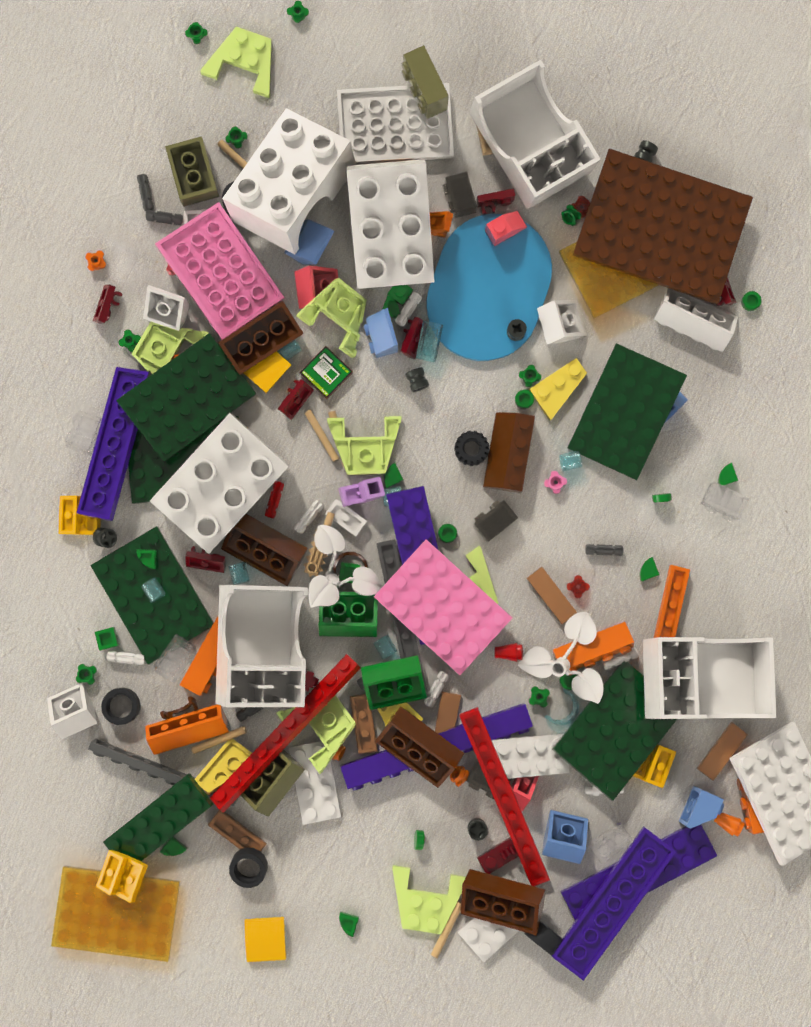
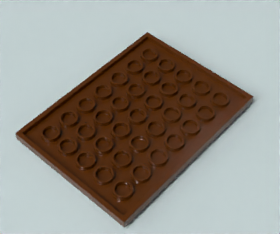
(663, 226)

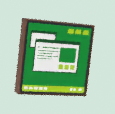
(326, 372)

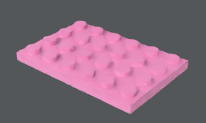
(219, 271)
(443, 607)

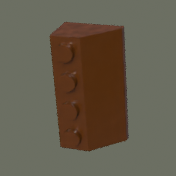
(261, 337)
(509, 451)
(264, 549)
(419, 747)
(502, 901)

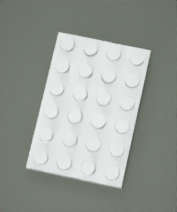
(390, 128)
(779, 789)

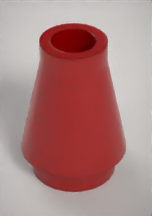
(509, 652)

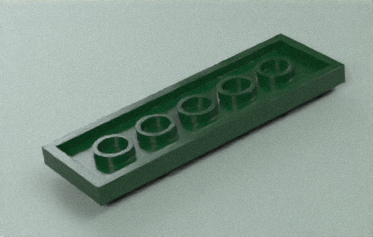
(160, 820)

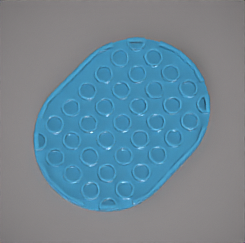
(486, 287)

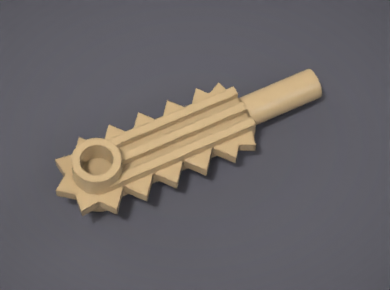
(315, 560)

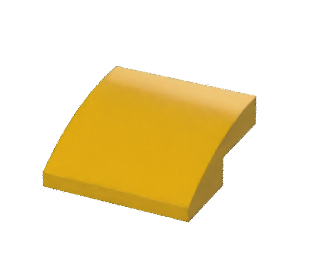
(268, 371)
(74, 523)
(656, 766)
(121, 876)
(265, 939)

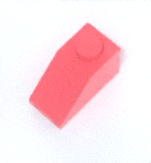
(504, 227)
(523, 789)

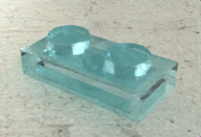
(429, 341)

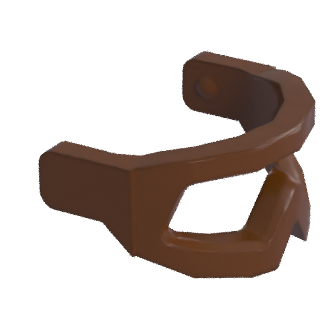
(348, 553)
(167, 715)

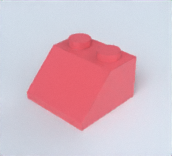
(312, 281)

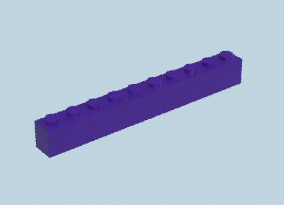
(383, 764)

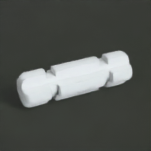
(408, 309)
(308, 517)
(124, 657)
(619, 658)
(436, 689)

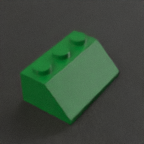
(350, 616)
(393, 682)

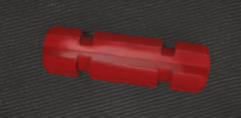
(274, 499)

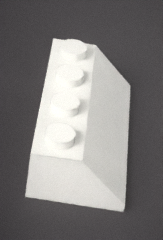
(696, 319)

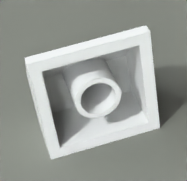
(165, 308)
(561, 321)
(71, 711)

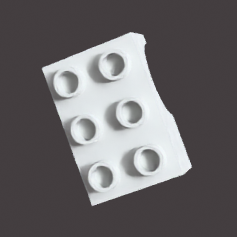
(532, 136)
(287, 177)
(390, 223)
(219, 483)
(260, 647)
(708, 678)

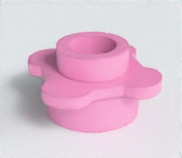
(555, 477)

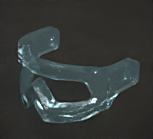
(571, 717)

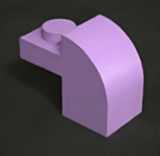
(362, 492)

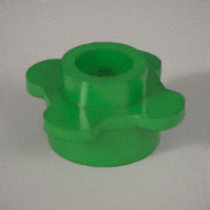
(298, 17)
(196, 27)
(235, 131)
(571, 215)
(129, 345)
(530, 370)
(82, 669)
(543, 693)

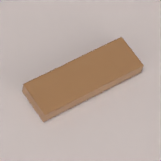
(551, 595)
(447, 711)
(364, 724)
(722, 751)
(235, 832)

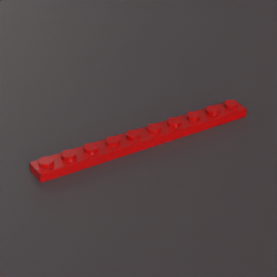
(284, 733)
(504, 796)

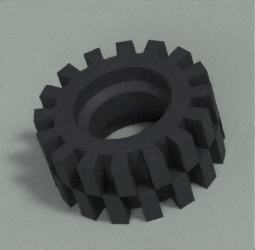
(463, 456)

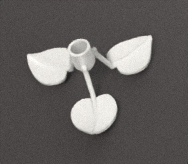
(323, 589)
(538, 660)

